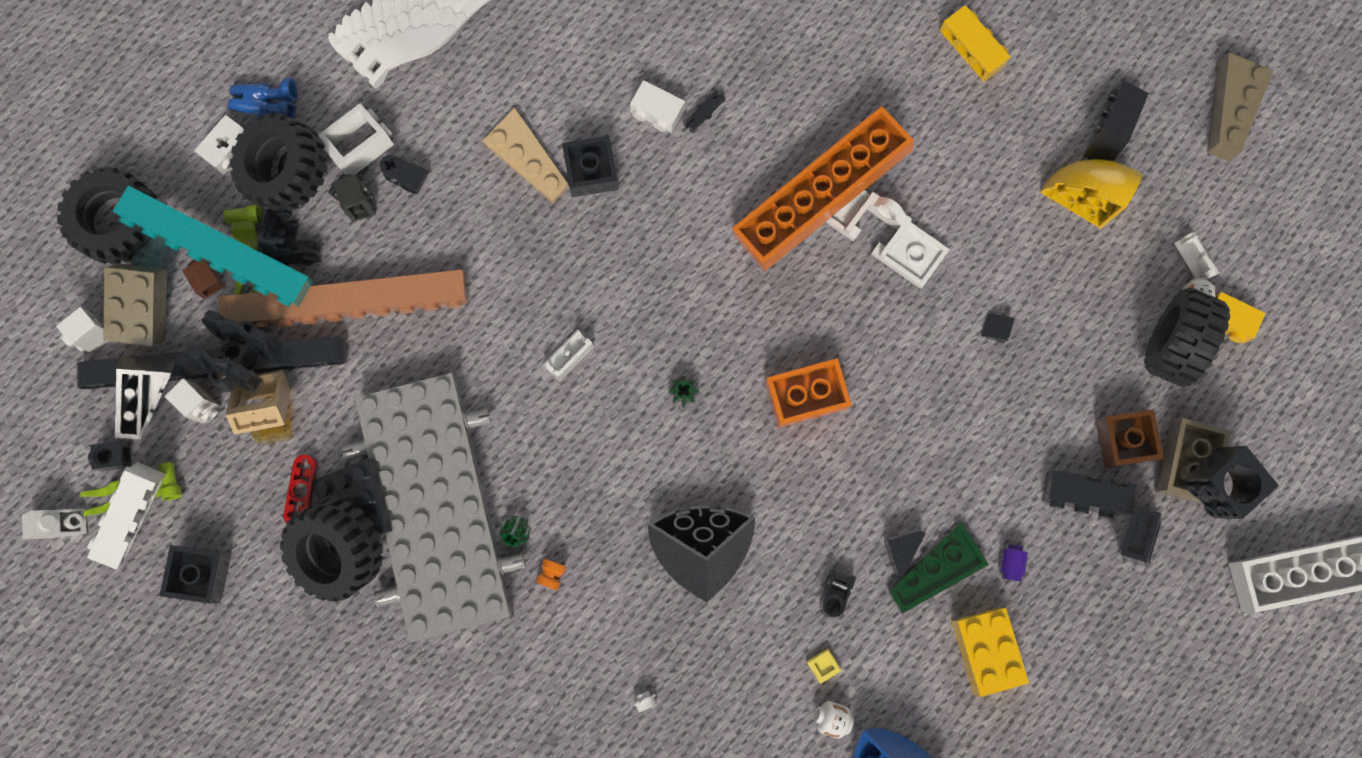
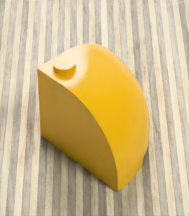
(1093, 189)

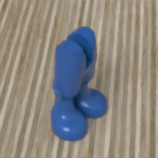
(256, 95)

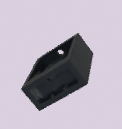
(1143, 526)

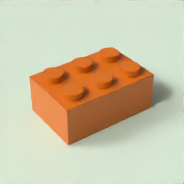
(807, 393)

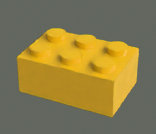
(990, 652)

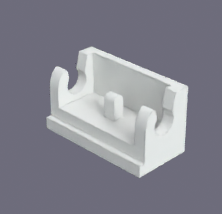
(568, 355)

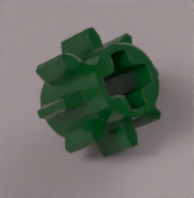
(683, 384)
(514, 531)

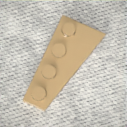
(523, 153)

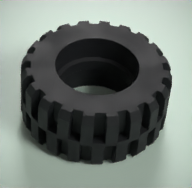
(254, 158)
(79, 210)
(1187, 337)
(313, 564)

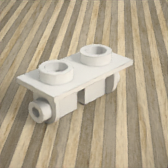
(1196, 257)

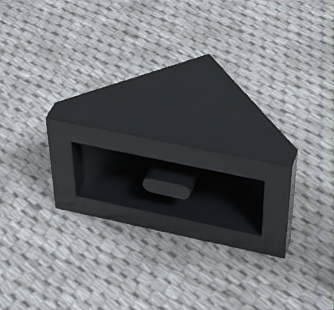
(902, 550)

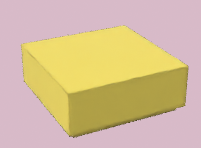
(823, 666)

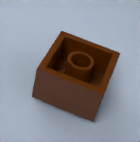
(1129, 438)

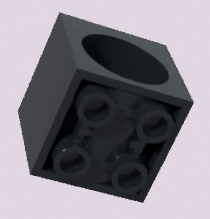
(1249, 482)

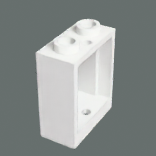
(366, 151)

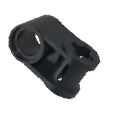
(406, 175)
(837, 592)

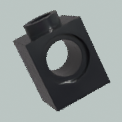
(120, 456)

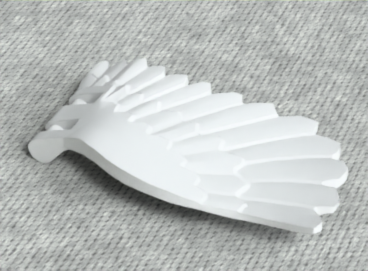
(398, 32)

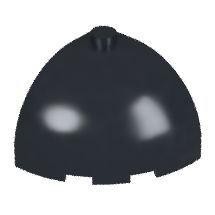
(702, 546)

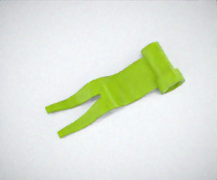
(244, 229)
(168, 490)

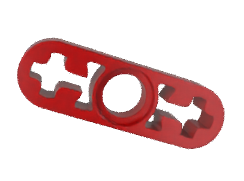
(294, 482)

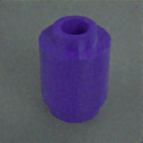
(1013, 563)

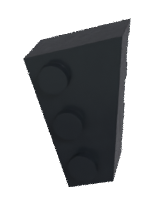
(1117, 122)

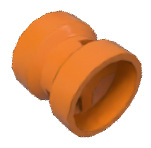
(551, 574)

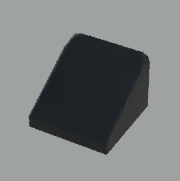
(997, 327)

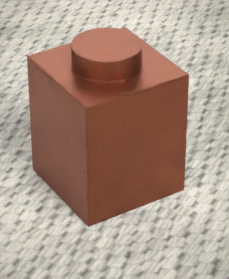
(203, 278)

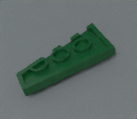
(942, 568)

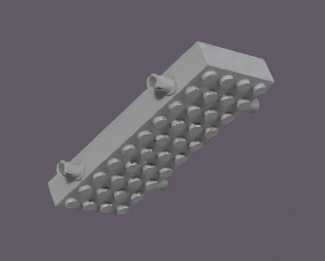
(436, 507)

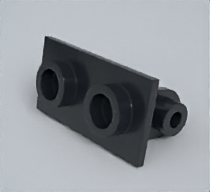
(305, 254)

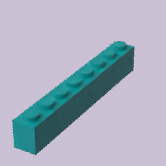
(213, 246)

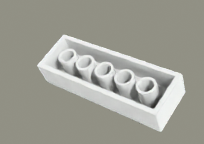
(1298, 575)

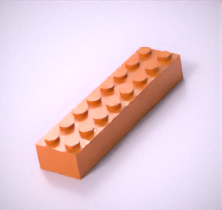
(823, 188)

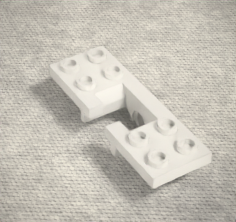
(909, 251)

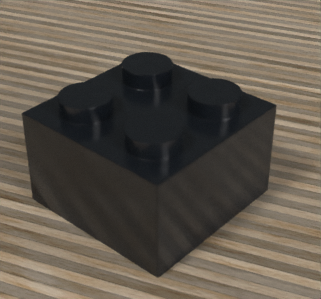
(590, 166)
(195, 574)

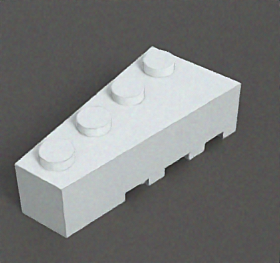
(125, 515)

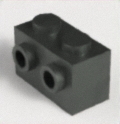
(354, 197)

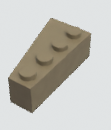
(1237, 100)

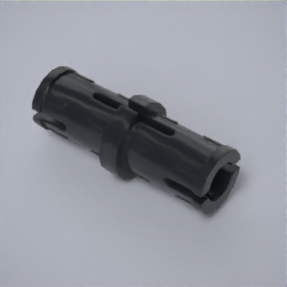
(704, 111)

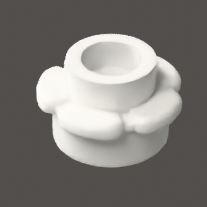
(645, 701)

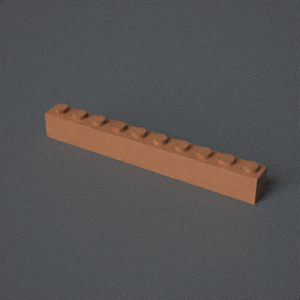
(351, 299)

